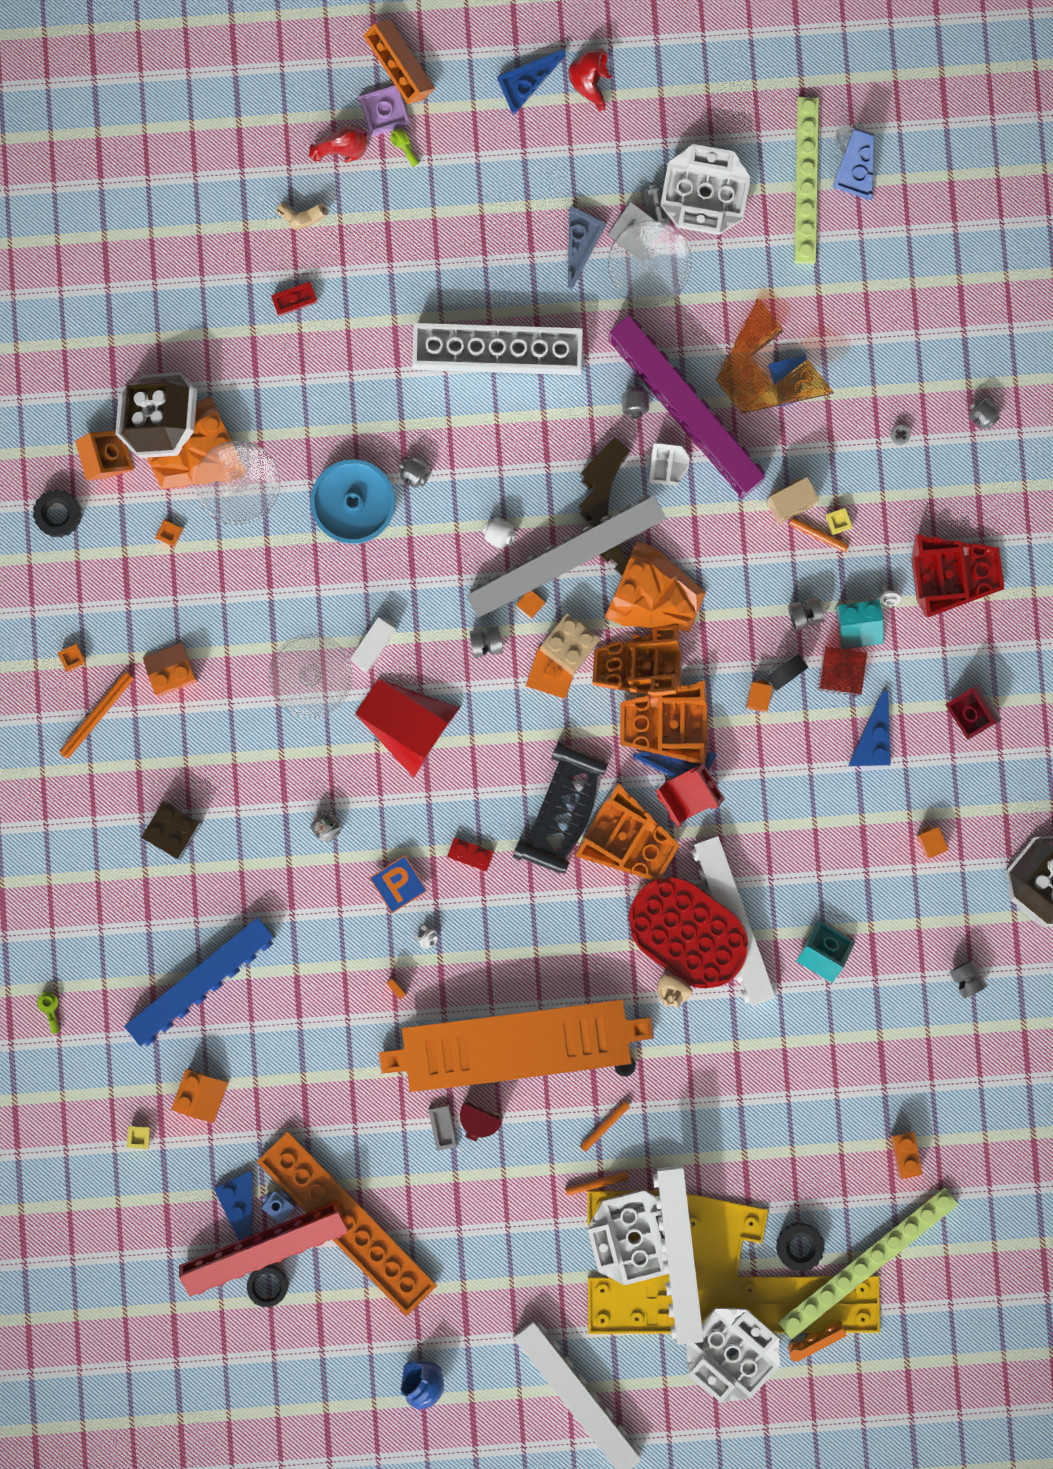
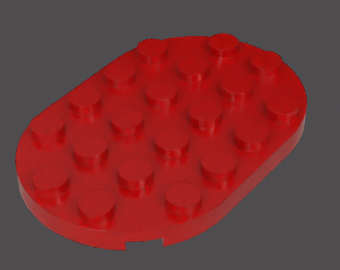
(688, 932)

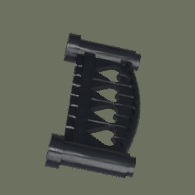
(570, 763)

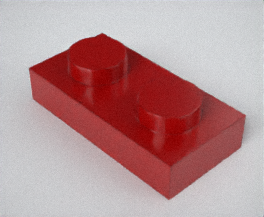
(294, 299)
(470, 854)

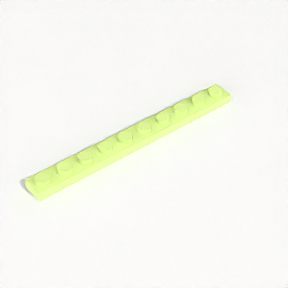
(867, 1263)

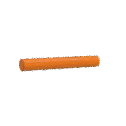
(819, 535)
(605, 1126)
(597, 1183)

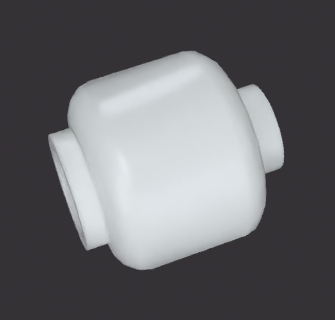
(499, 532)

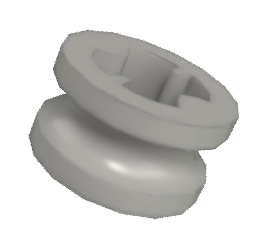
(900, 441)

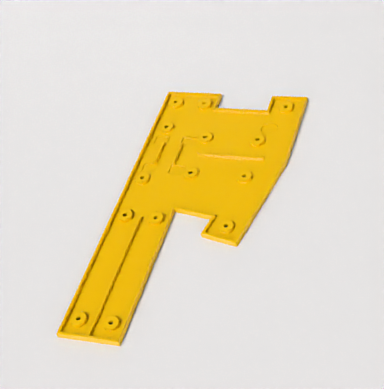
(716, 1251)

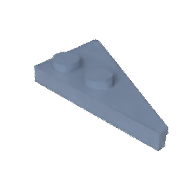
(583, 237)

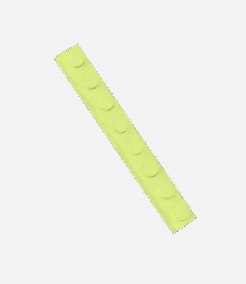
(806, 180)

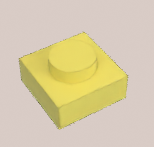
(838, 521)
(138, 1137)

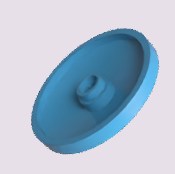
(352, 501)

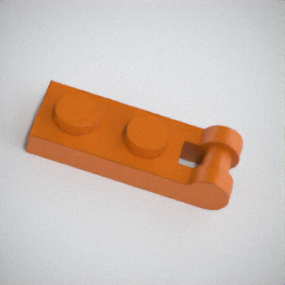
(816, 1341)

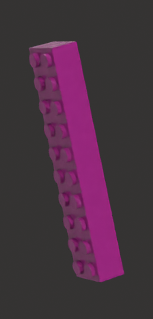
(686, 407)

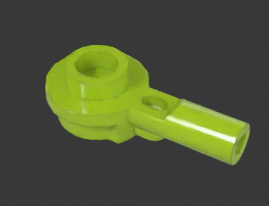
(400, 139)
(48, 1003)

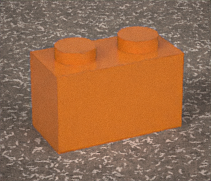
(906, 1154)

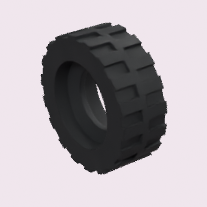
(50, 498)
(783, 1247)

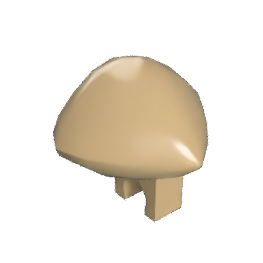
(673, 990)

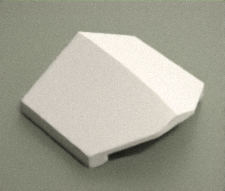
(668, 464)

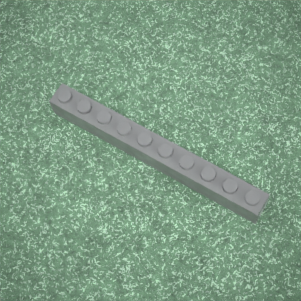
(566, 556)

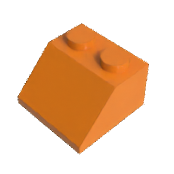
(103, 455)
(169, 670)
(199, 1095)

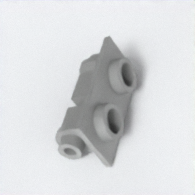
(652, 201)

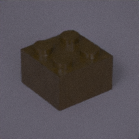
(171, 830)

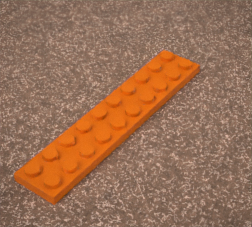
(366, 1240)

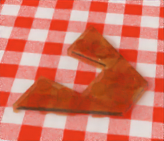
(747, 383)

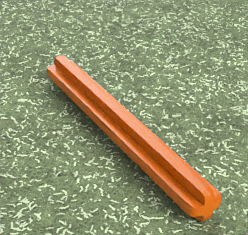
(96, 715)

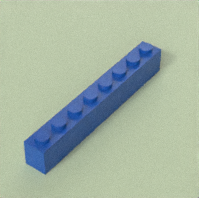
(199, 982)

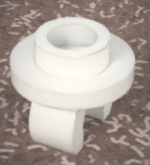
(890, 598)
(429, 938)

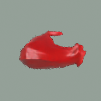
(586, 73)
(347, 141)

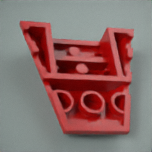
(953, 573)
(405, 722)

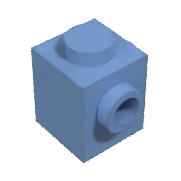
(278, 1205)

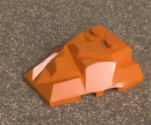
(207, 434)
(654, 593)
(641, 665)

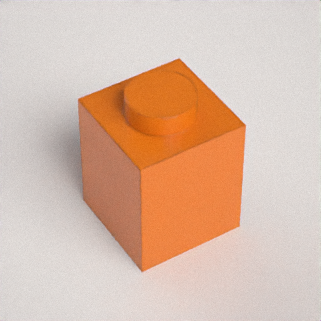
(759, 696)
(932, 841)

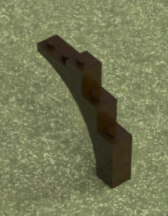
(599, 476)

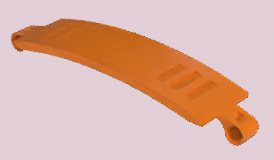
(516, 1046)

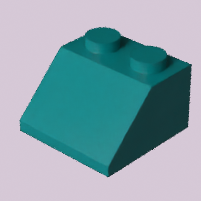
(860, 624)
(825, 951)

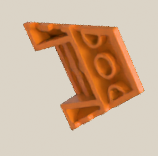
(668, 723)
(627, 838)

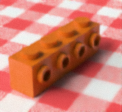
(399, 61)

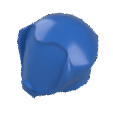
(422, 1384)

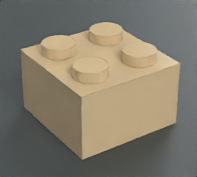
(792, 500)
(569, 644)

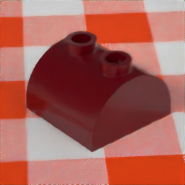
(973, 711)
(478, 1122)

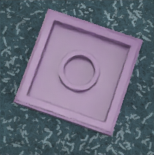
(384, 110)

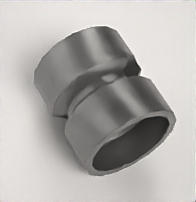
(799, 616)
(486, 642)
(968, 978)

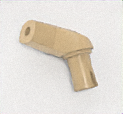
(302, 219)

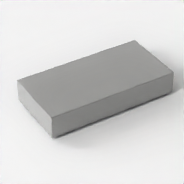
(443, 1127)

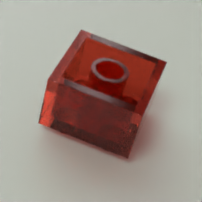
(842, 671)

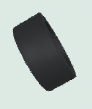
(787, 672)
(270, 1269)

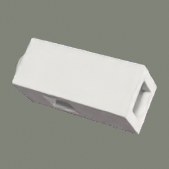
(373, 644)

